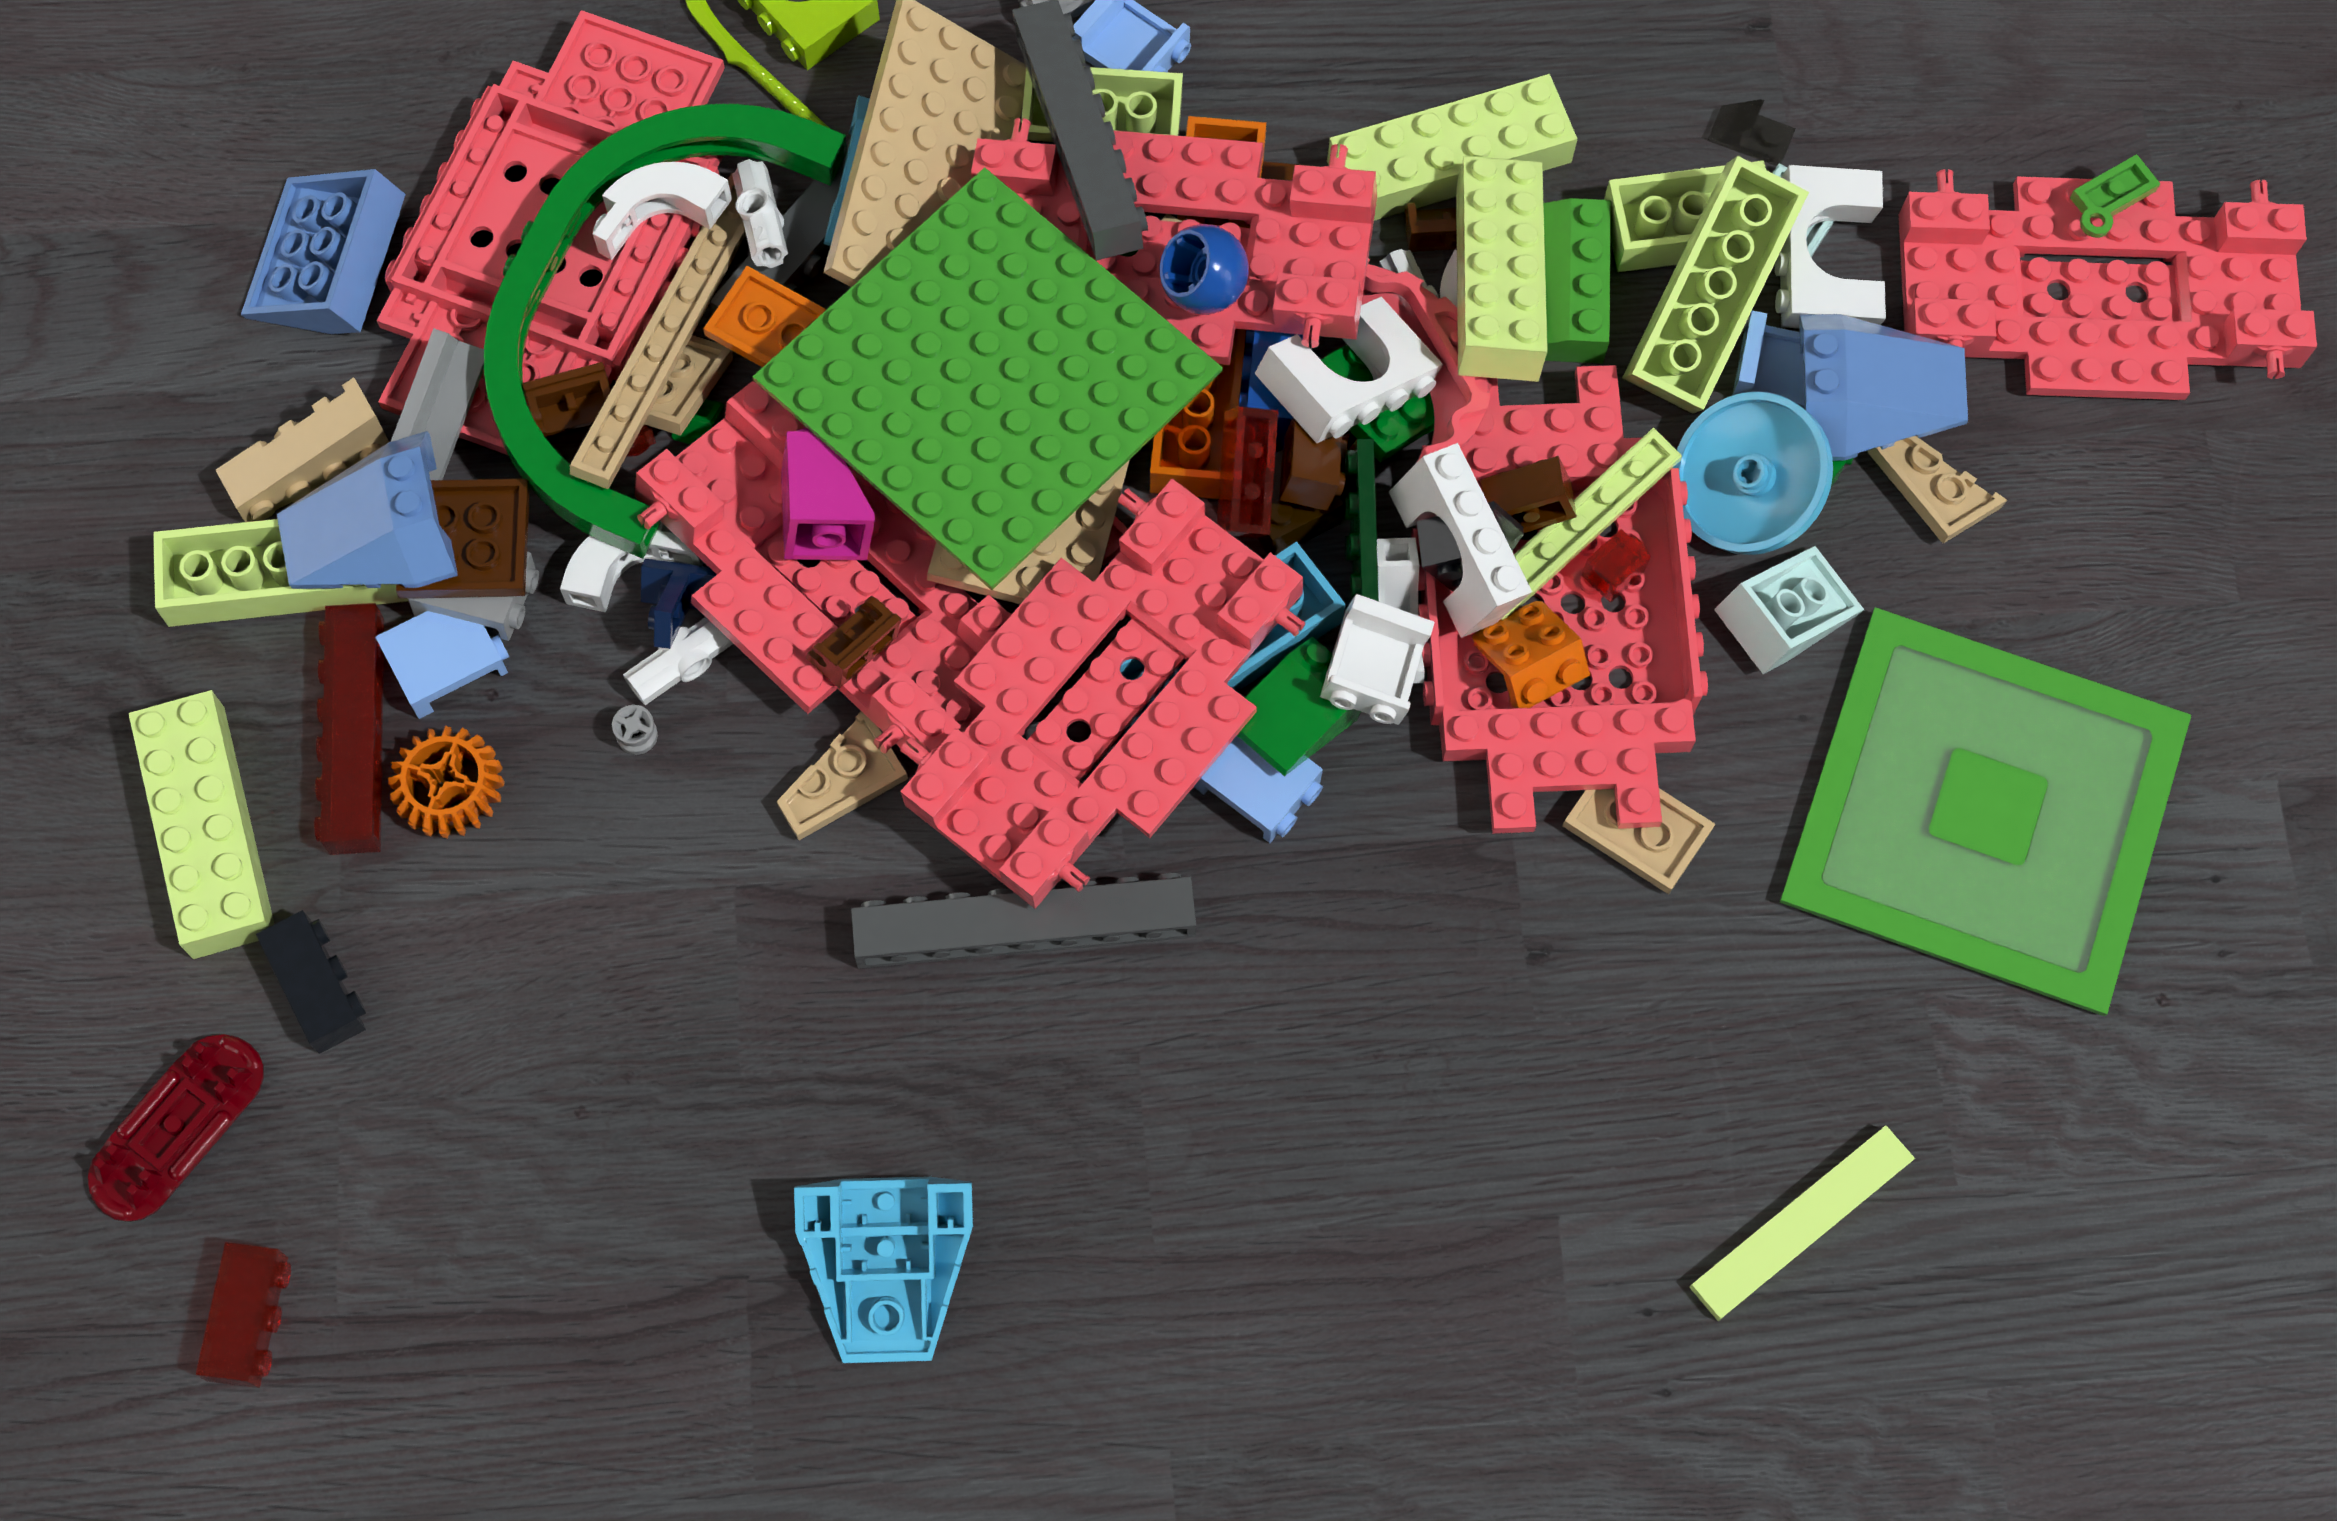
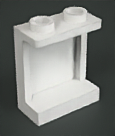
(1376, 660)

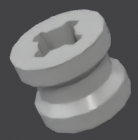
(630, 721)

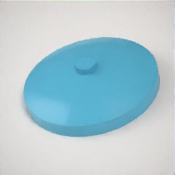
(1754, 472)

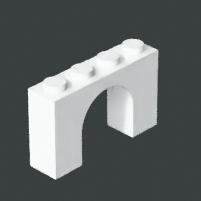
(1805, 287)
(1333, 404)
(1491, 577)

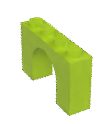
(813, 27)

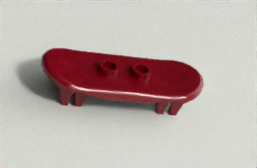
(174, 1127)

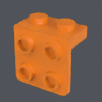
(1533, 653)

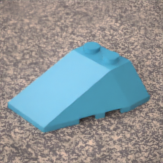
(884, 1260)

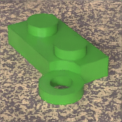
(2113, 193)

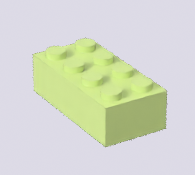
(1130, 98)
(1657, 215)

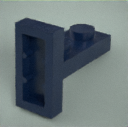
(670, 588)

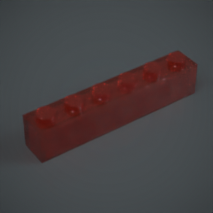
(351, 730)

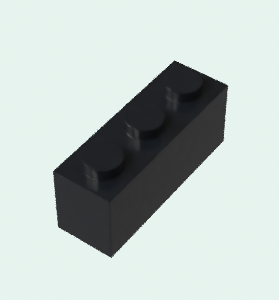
(312, 981)

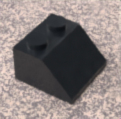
(1440, 550)

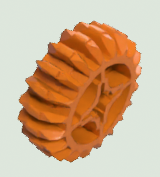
(453, 751)

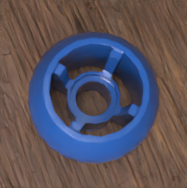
(1204, 269)

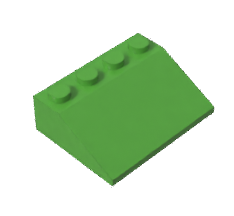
(1577, 279)

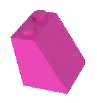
(822, 503)

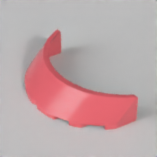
(1456, 399)

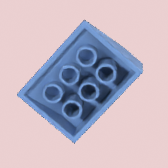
(325, 251)

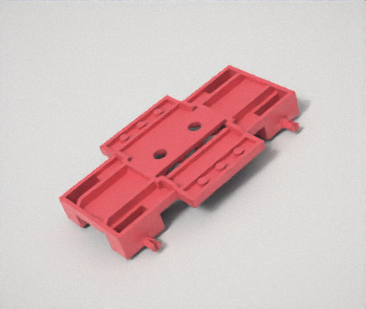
(1303, 239)
(2218, 303)
(728, 510)
(1188, 598)

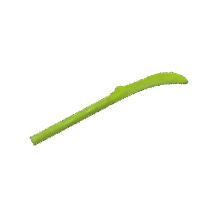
(738, 56)

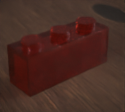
(1247, 471)
(243, 1315)

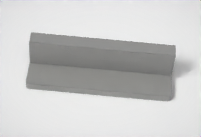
(441, 395)

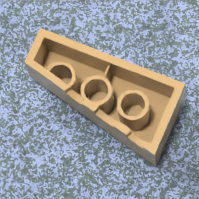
(303, 455)

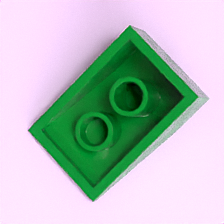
(1290, 713)

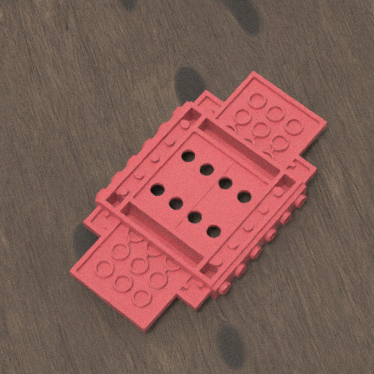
(546, 124)

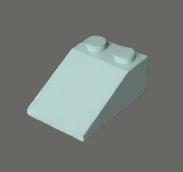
(1787, 609)

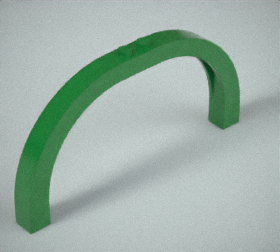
(663, 137)

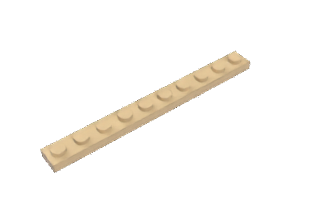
(659, 348)

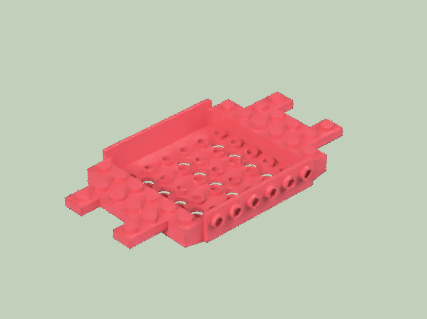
(1593, 734)

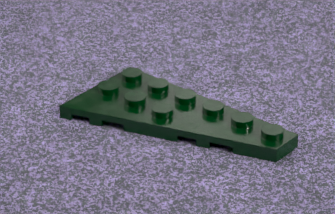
(1361, 511)

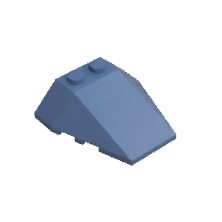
(1878, 383)
(370, 524)

